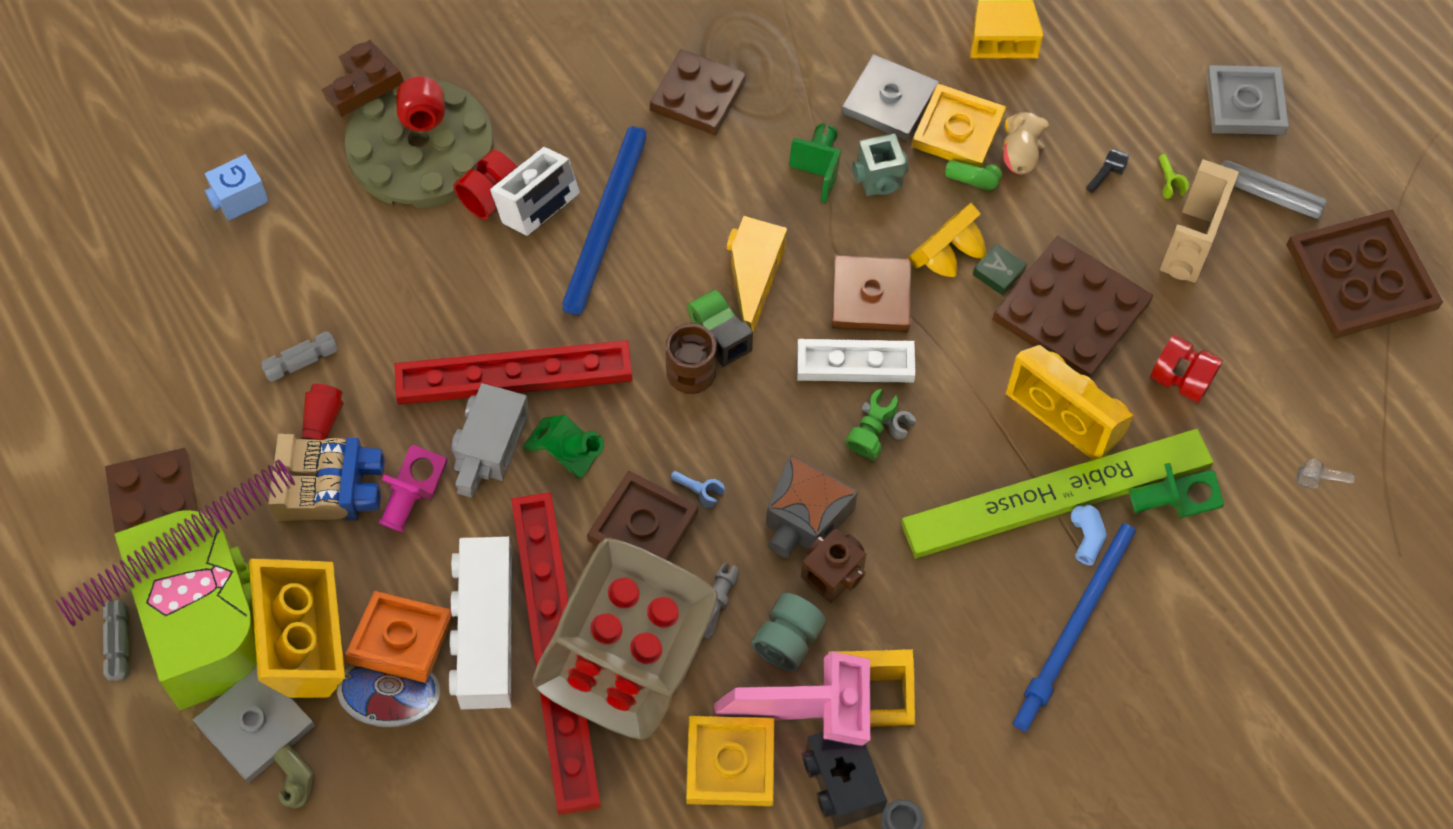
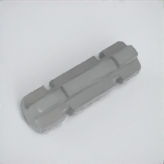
(299, 356)
(115, 640)

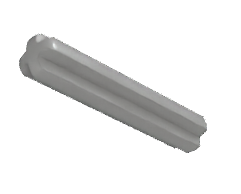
(1277, 191)

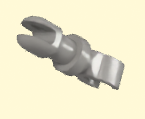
(722, 586)

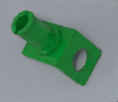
(818, 157)
(566, 443)
(1175, 492)

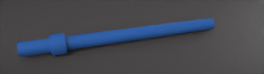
(1040, 688)

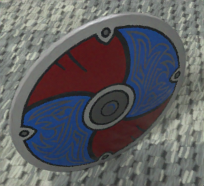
(386, 698)

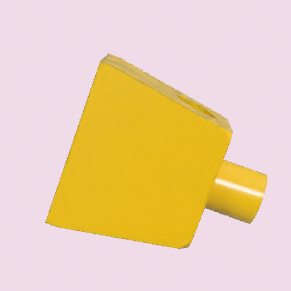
(1006, 30)

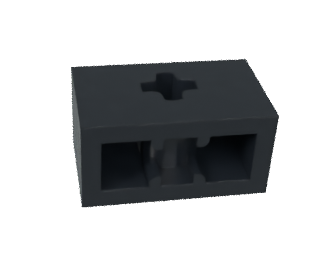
(847, 801)

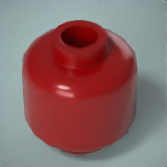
(420, 104)

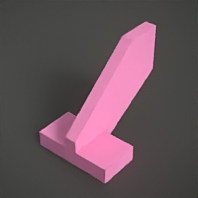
(841, 701)

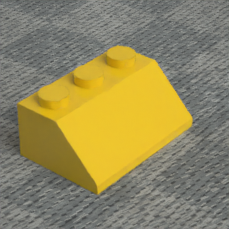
(1068, 402)
(296, 627)

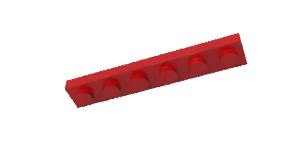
(513, 371)

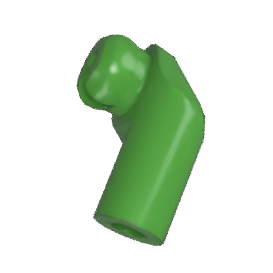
(984, 178)

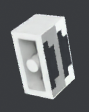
(535, 191)

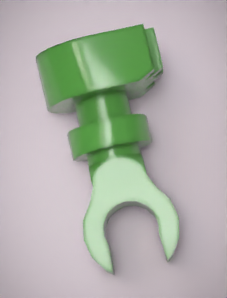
(864, 439)

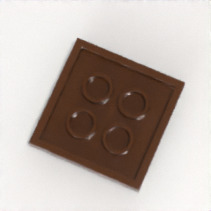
(1364, 273)
(1072, 306)

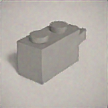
(488, 437)

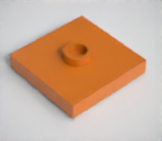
(399, 637)

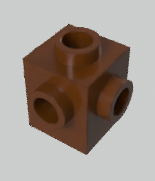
(834, 564)

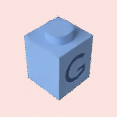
(235, 188)

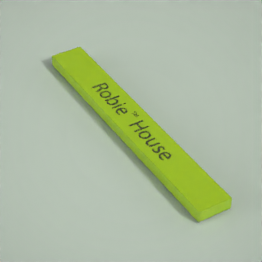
(1054, 493)

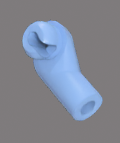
(1094, 533)

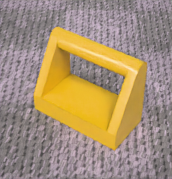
(887, 666)

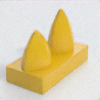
(958, 230)

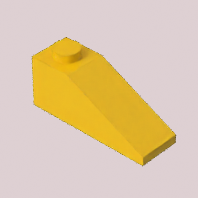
(754, 263)

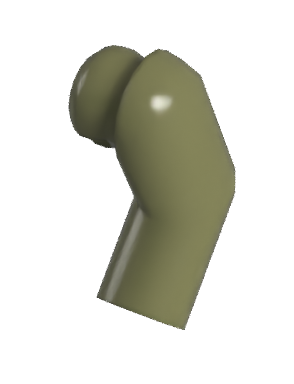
(298, 777)

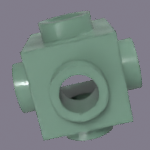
(880, 165)

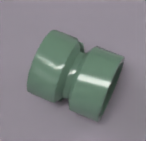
(791, 628)

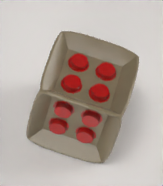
(625, 639)

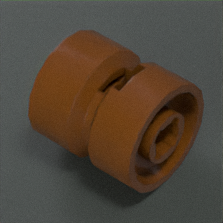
(691, 358)

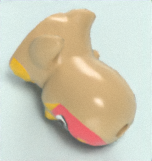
(1022, 143)

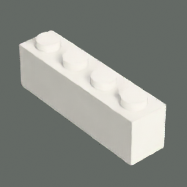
(484, 623)

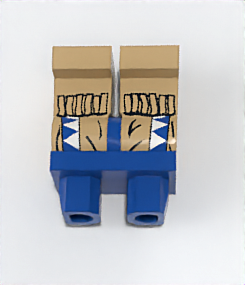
(325, 478)

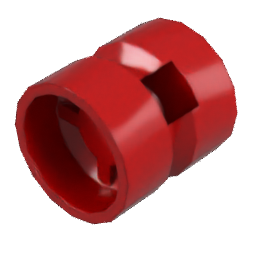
(475, 185)
(1197, 376)

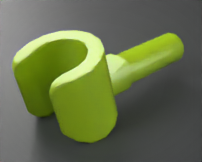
(1172, 179)

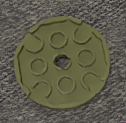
(406, 174)

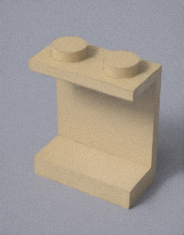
(1207, 202)

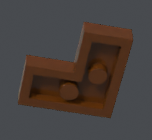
(368, 78)

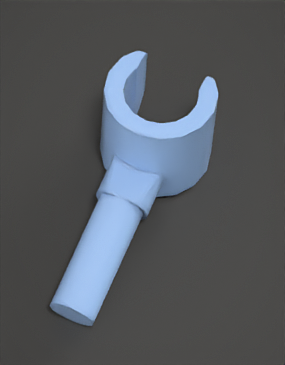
(700, 488)

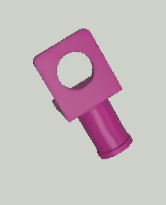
(408, 489)

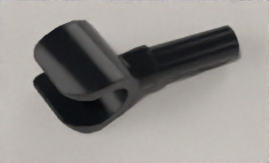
(1116, 162)

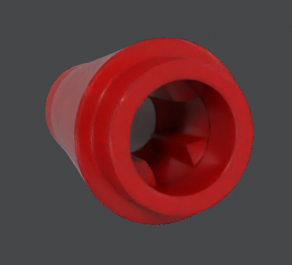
(320, 411)

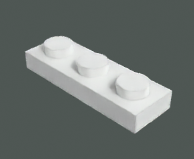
(855, 360)

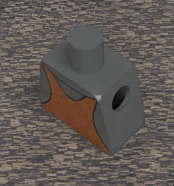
(806, 506)

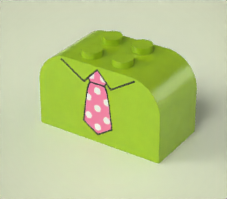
(194, 609)

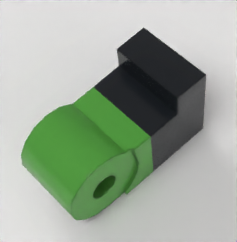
(714, 314)

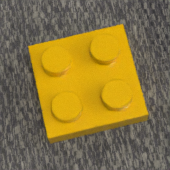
(958, 126)
(730, 761)

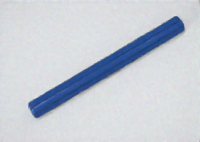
(604, 221)

